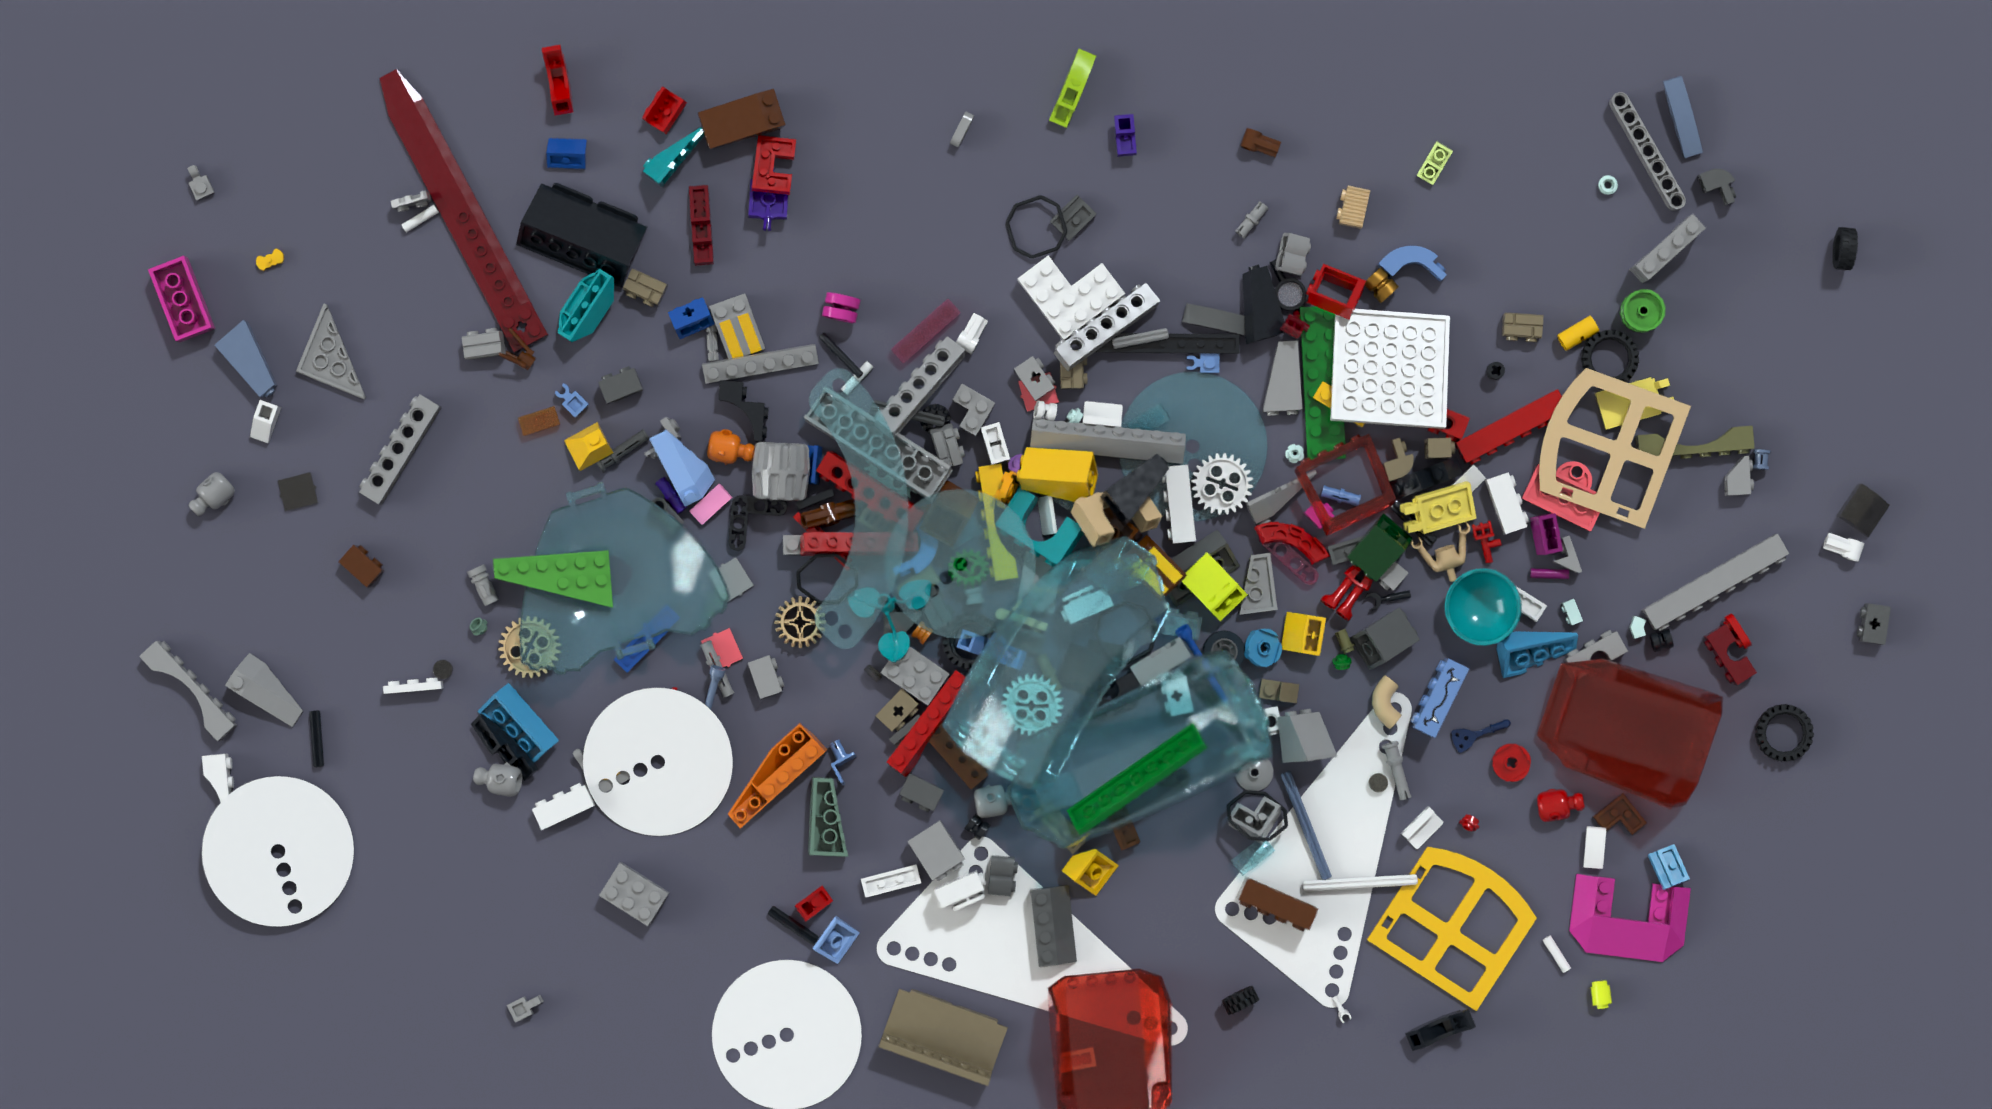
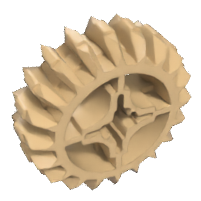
(783, 622)

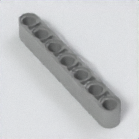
(1647, 161)

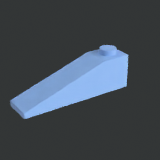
(686, 471)

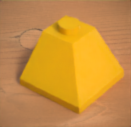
(588, 446)
(1090, 870)

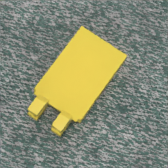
(1614, 407)
(1440, 508)

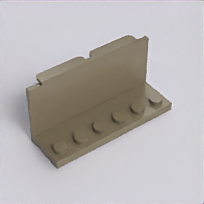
(943, 1035)

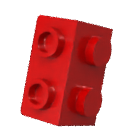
(664, 110)

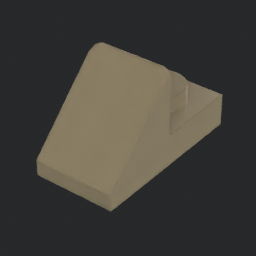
(1278, 691)

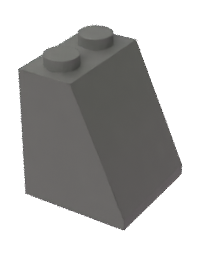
(1384, 638)

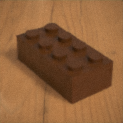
(1277, 903)

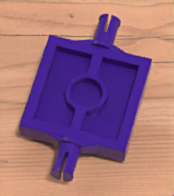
(767, 206)

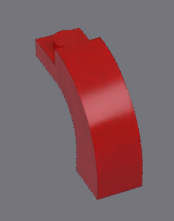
(558, 80)

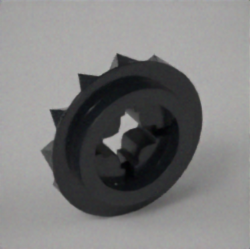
(942, 411)

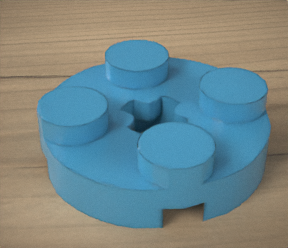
(1253, 647)

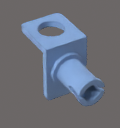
(841, 758)

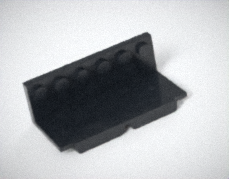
(580, 232)

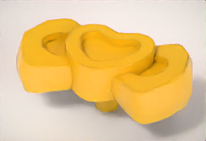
(275, 258)

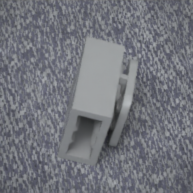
(937, 851)

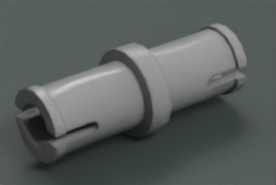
(1251, 219)

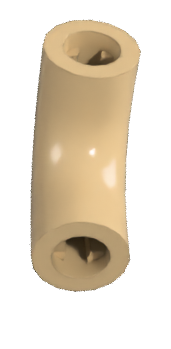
(1382, 702)

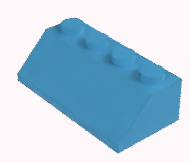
(519, 722)

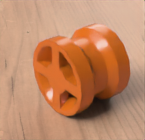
(921, 634)

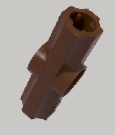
(828, 514)

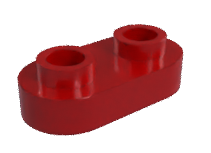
(1741, 638)

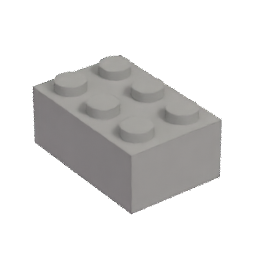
(916, 675)
(634, 893)

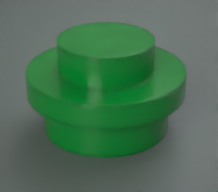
(1342, 662)

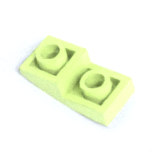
(1434, 163)

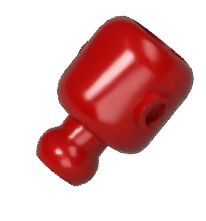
(1556, 804)

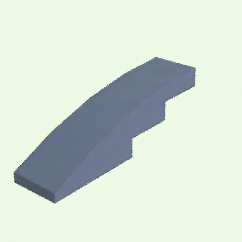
(1682, 116)

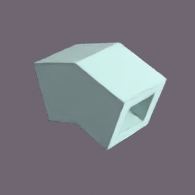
(1637, 627)

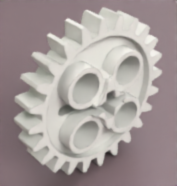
(1227, 467)

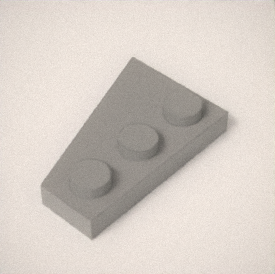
(1259, 586)

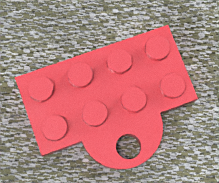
(1564, 509)

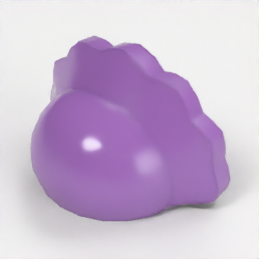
(1014, 463)

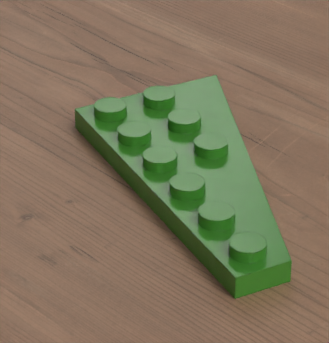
(570, 574)

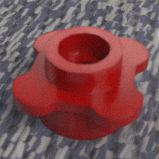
(1469, 823)

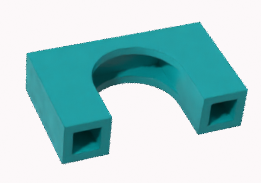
(1061, 543)

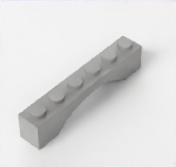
(216, 720)

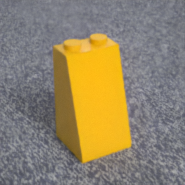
(1058, 473)

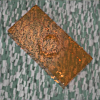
(539, 421)

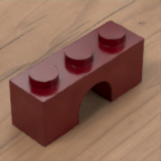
(1718, 642)

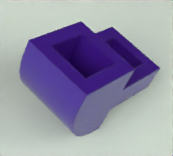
(1125, 135)

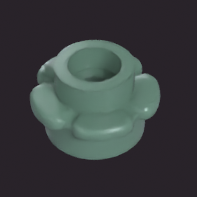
(478, 626)

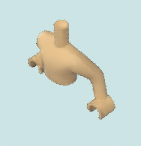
(1446, 556)

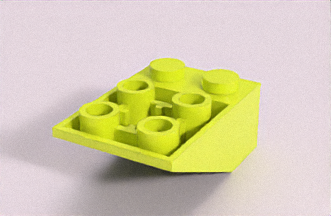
(1213, 586)

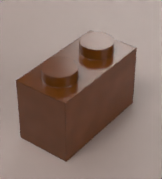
(361, 565)

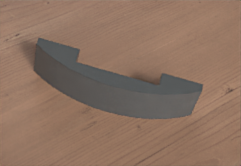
(1214, 319)

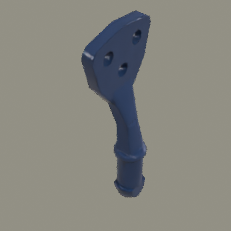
(1473, 735)

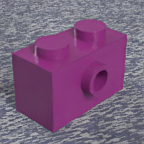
(1546, 534)

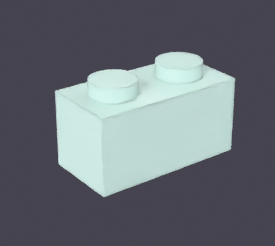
(1572, 612)

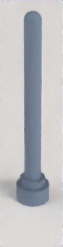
(716, 674)

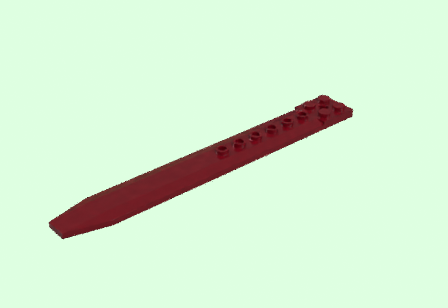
(460, 210)

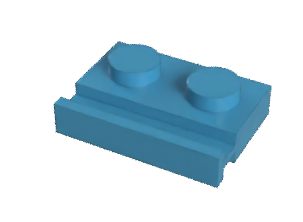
(1668, 867)

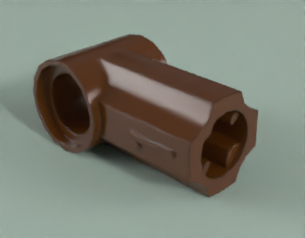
(1255, 141)

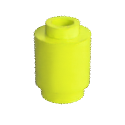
(1601, 994)

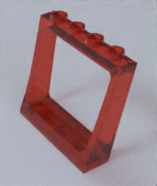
(1345, 519)

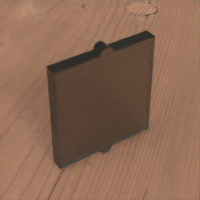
(297, 491)

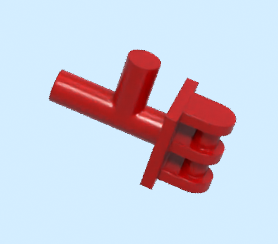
(1483, 536)

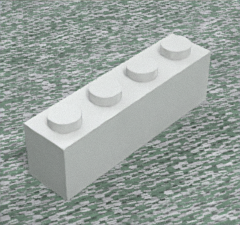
(1180, 504)

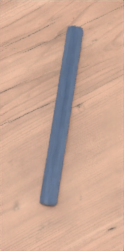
(1306, 825)

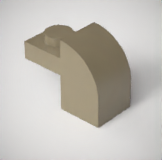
(1402, 464)

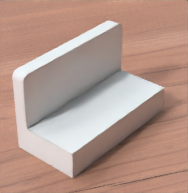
(1102, 414)
(1422, 827)

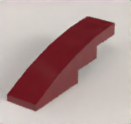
(701, 225)

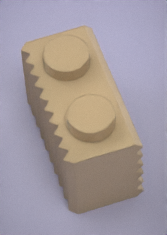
(1354, 207)

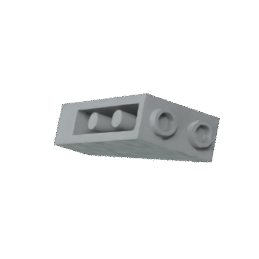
(1284, 381)

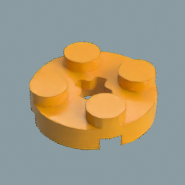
(1008, 487)

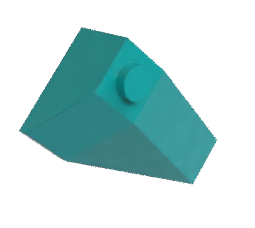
(667, 161)

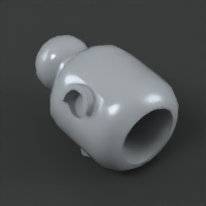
(213, 493)
(500, 779)
(991, 801)

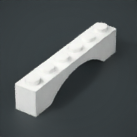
(217, 771)

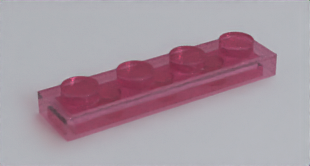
(925, 331)

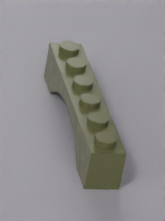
(1734, 439)

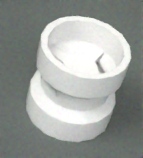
(1045, 411)

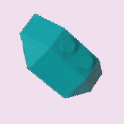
(586, 306)

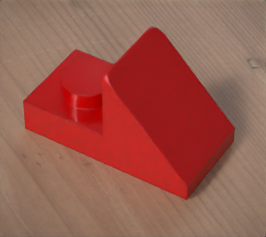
(813, 903)

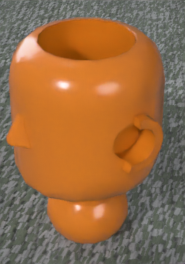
(727, 447)

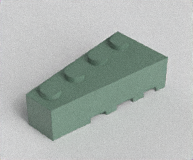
(825, 824)

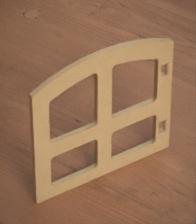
(1619, 449)

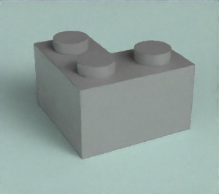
(977, 406)
(1257, 822)

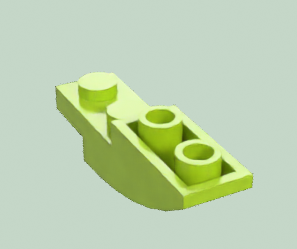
(1072, 88)

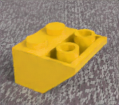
(1303, 633)

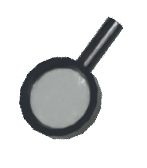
(1289, 292)

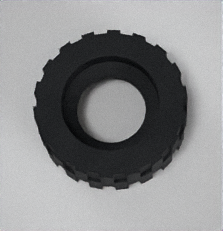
(1845, 248)

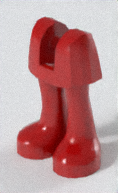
(1345, 608)

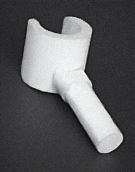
(1342, 1011)

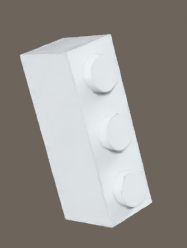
(1507, 503)
(563, 806)

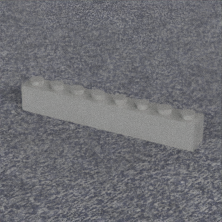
(1108, 440)
(1715, 581)

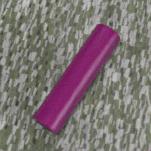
(1549, 573)

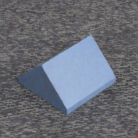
(836, 940)

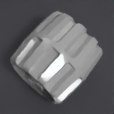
(780, 471)

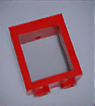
(1341, 279)

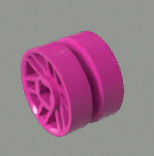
(841, 307)

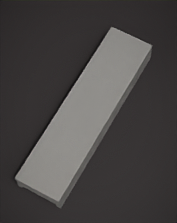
(922, 470)

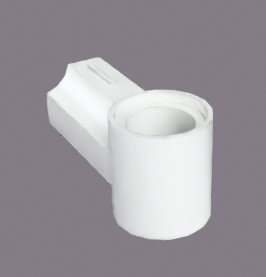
(970, 336)
(1847, 548)

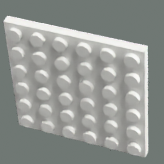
(1390, 369)

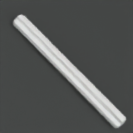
(1364, 882)

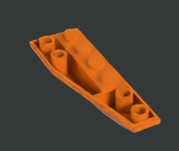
(779, 768)

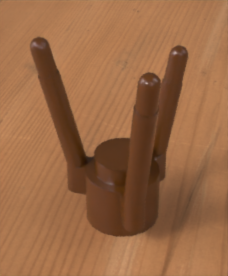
(524, 359)

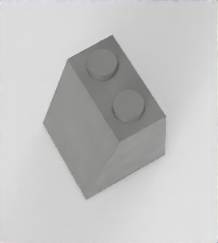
(1304, 737)

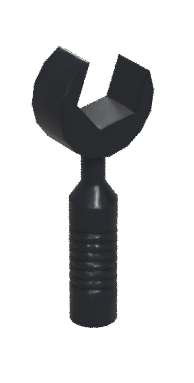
(1390, 597)

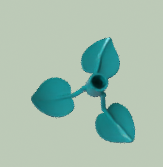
(896, 645)

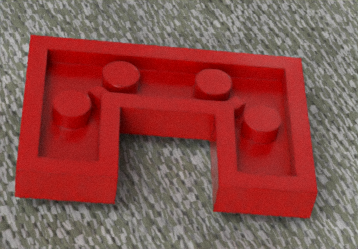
(767, 150)

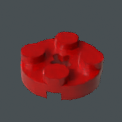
(1500, 761)

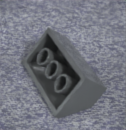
(1218, 550)
(1053, 925)

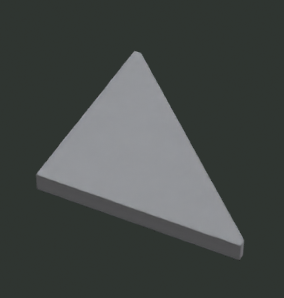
(327, 357)

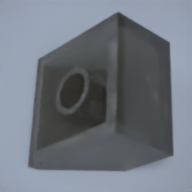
(1863, 509)

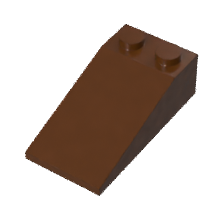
(742, 119)

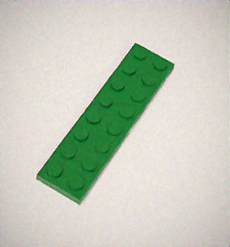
(1317, 367)
(1137, 779)

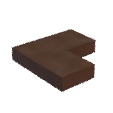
(1620, 810)

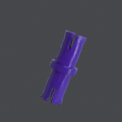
(670, 495)

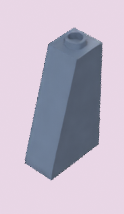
(246, 357)

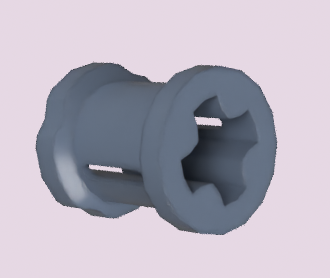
(1757, 462)

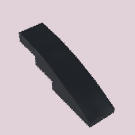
(500, 742)

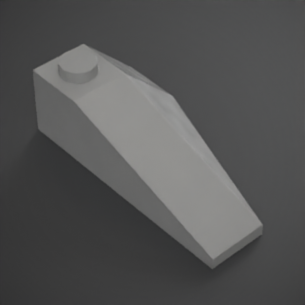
(1271, 502)
(261, 687)

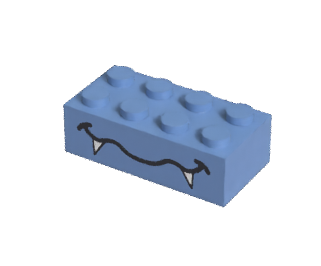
(1439, 697)

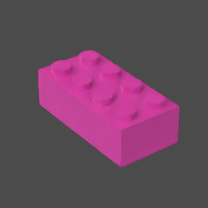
(181, 299)

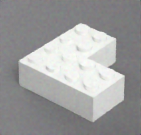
(1068, 305)

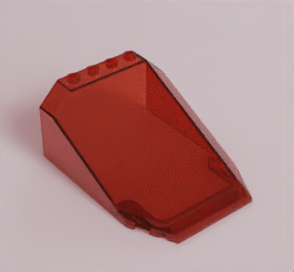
(1631, 729)
(1111, 1040)

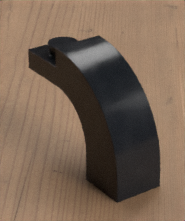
(1440, 1028)

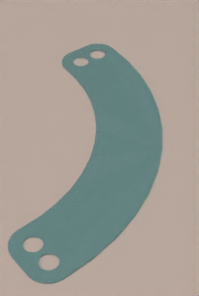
(879, 505)

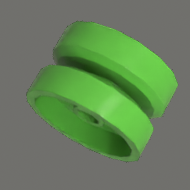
(1631, 314)

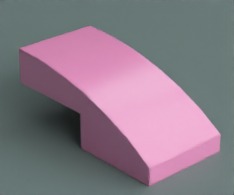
(710, 504)

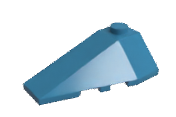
(1528, 649)

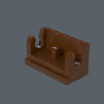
(1127, 836)

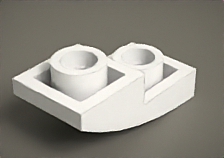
(1594, 847)

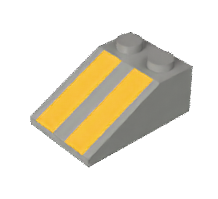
(737, 327)

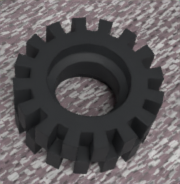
(1240, 1000)

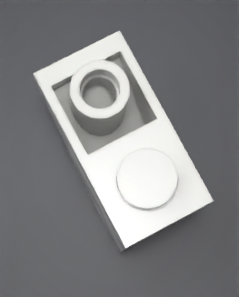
(264, 421)

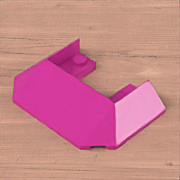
(1623, 937)

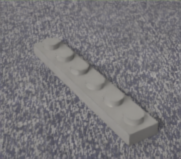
(760, 363)

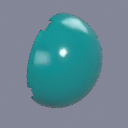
(1483, 606)

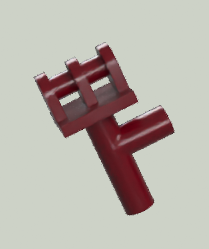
(1294, 326)

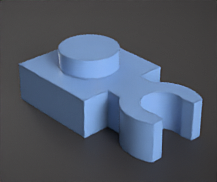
(1208, 363)
(573, 402)

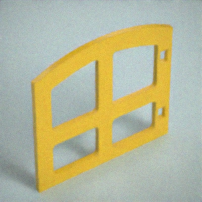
(1449, 932)

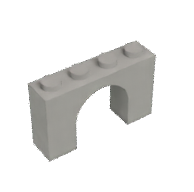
(1667, 249)

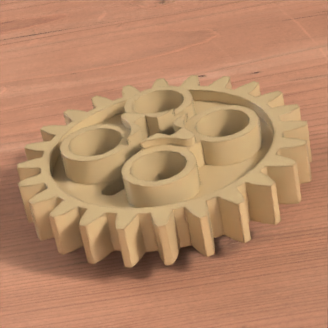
(511, 640)

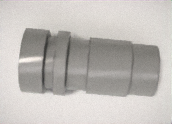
(483, 585)

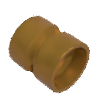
(1381, 285)

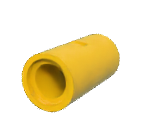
(1575, 334)

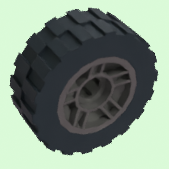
(1227, 640)

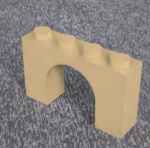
(1096, 527)

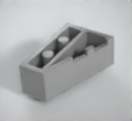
(1160, 661)

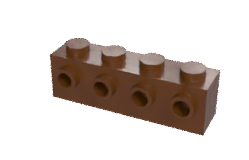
(965, 766)

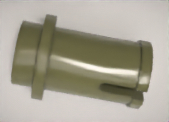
(1344, 641)

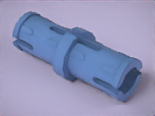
(1340, 495)

